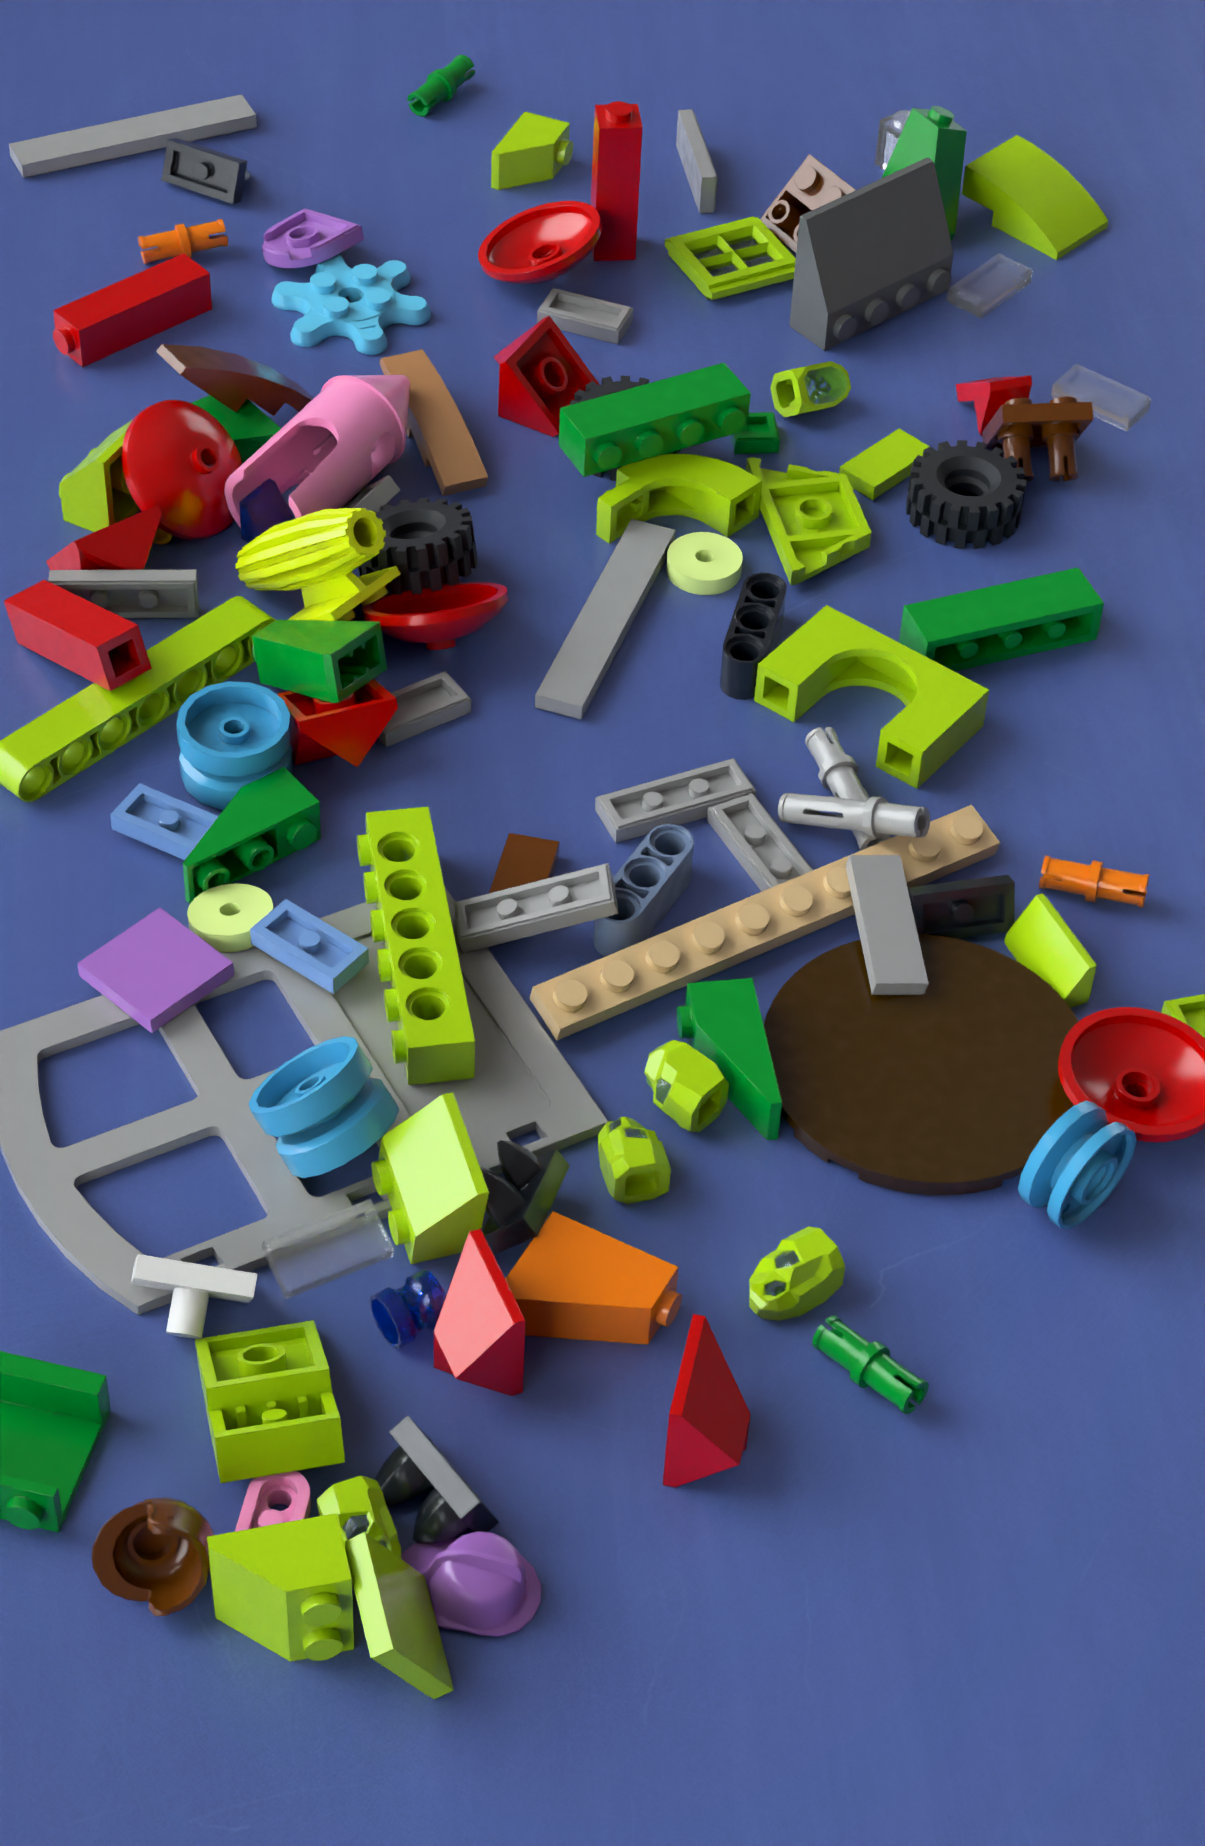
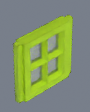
(732, 257)

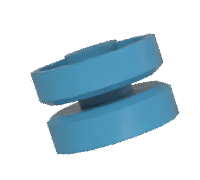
(230, 739)
(324, 1107)

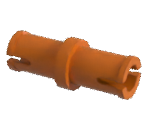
(183, 240)
(1094, 881)

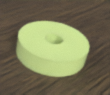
(704, 563)
(227, 914)

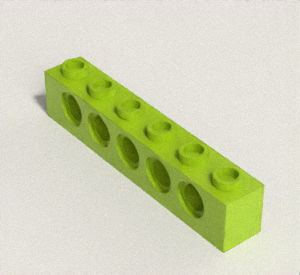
(419, 947)

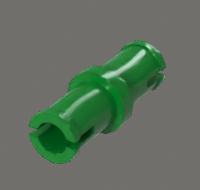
(441, 85)
(870, 1364)

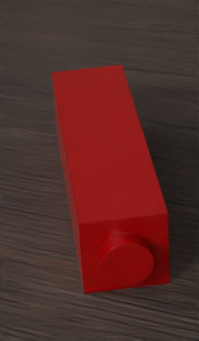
(616, 179)
(132, 310)
(78, 634)

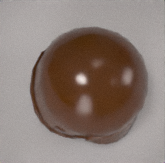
(154, 1554)

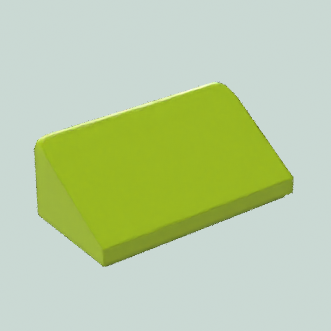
(1052, 951)

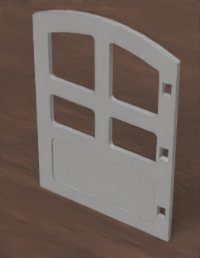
(516, 1089)

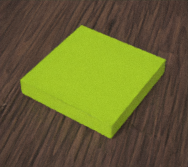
(398, 1616)

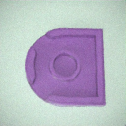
(308, 239)

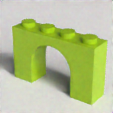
(841, 652)

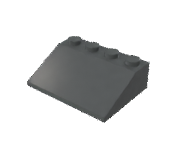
(870, 256)

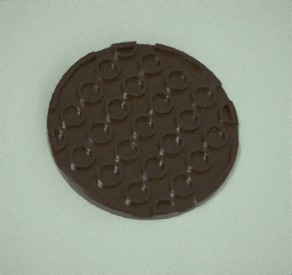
(925, 1086)

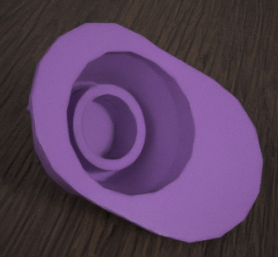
(477, 1583)

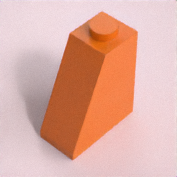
(592, 1286)

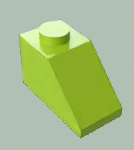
(531, 151)

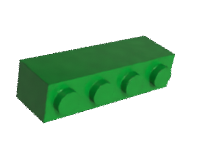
(653, 419)
(1004, 620)

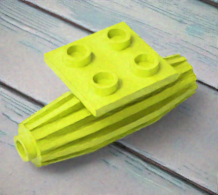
(319, 558)

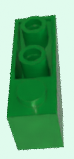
(253, 831)

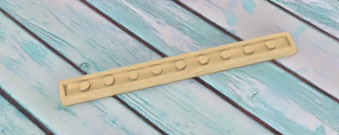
(747, 928)

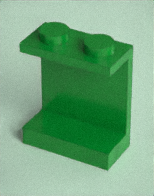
(46, 1437)

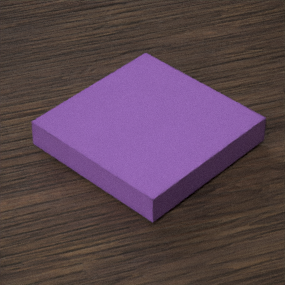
(155, 969)

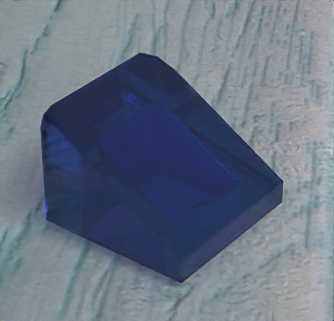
(262, 510)

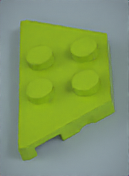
(810, 518)

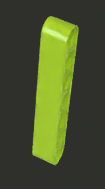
(102, 720)

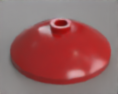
(541, 242)
(181, 462)
(438, 615)
(1139, 1070)

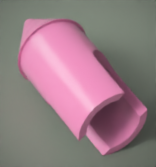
(330, 445)

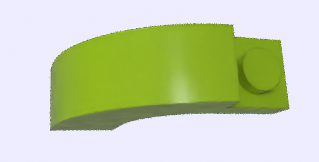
(680, 486)

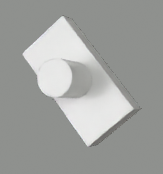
(191, 1289)

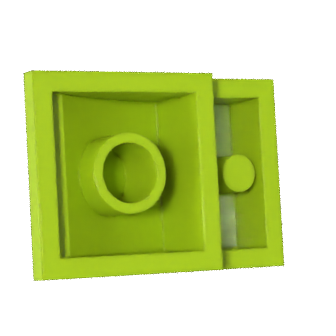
(1033, 198)
(269, 1401)

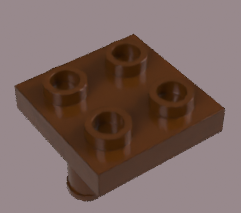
(1052, 425)

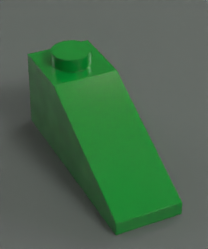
(728, 1028)

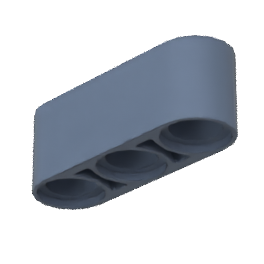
(646, 888)

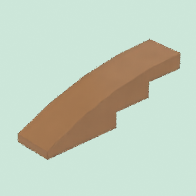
(437, 425)

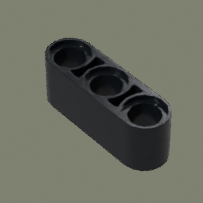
(752, 633)

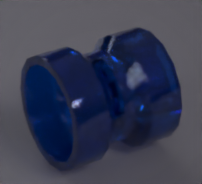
(408, 1309)

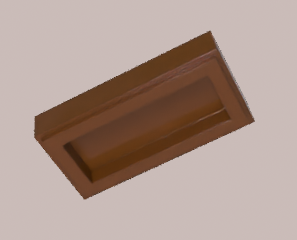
(525, 861)

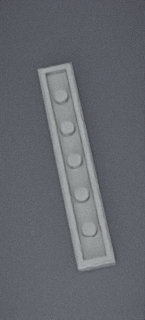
(131, 135)
(604, 620)

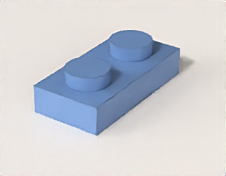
(161, 821)
(309, 946)

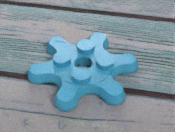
(362, 320)

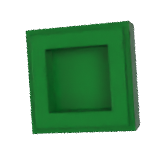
(759, 437)

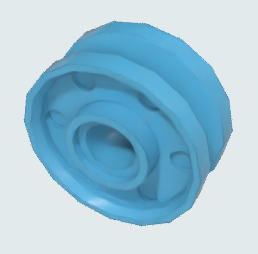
(1077, 1164)

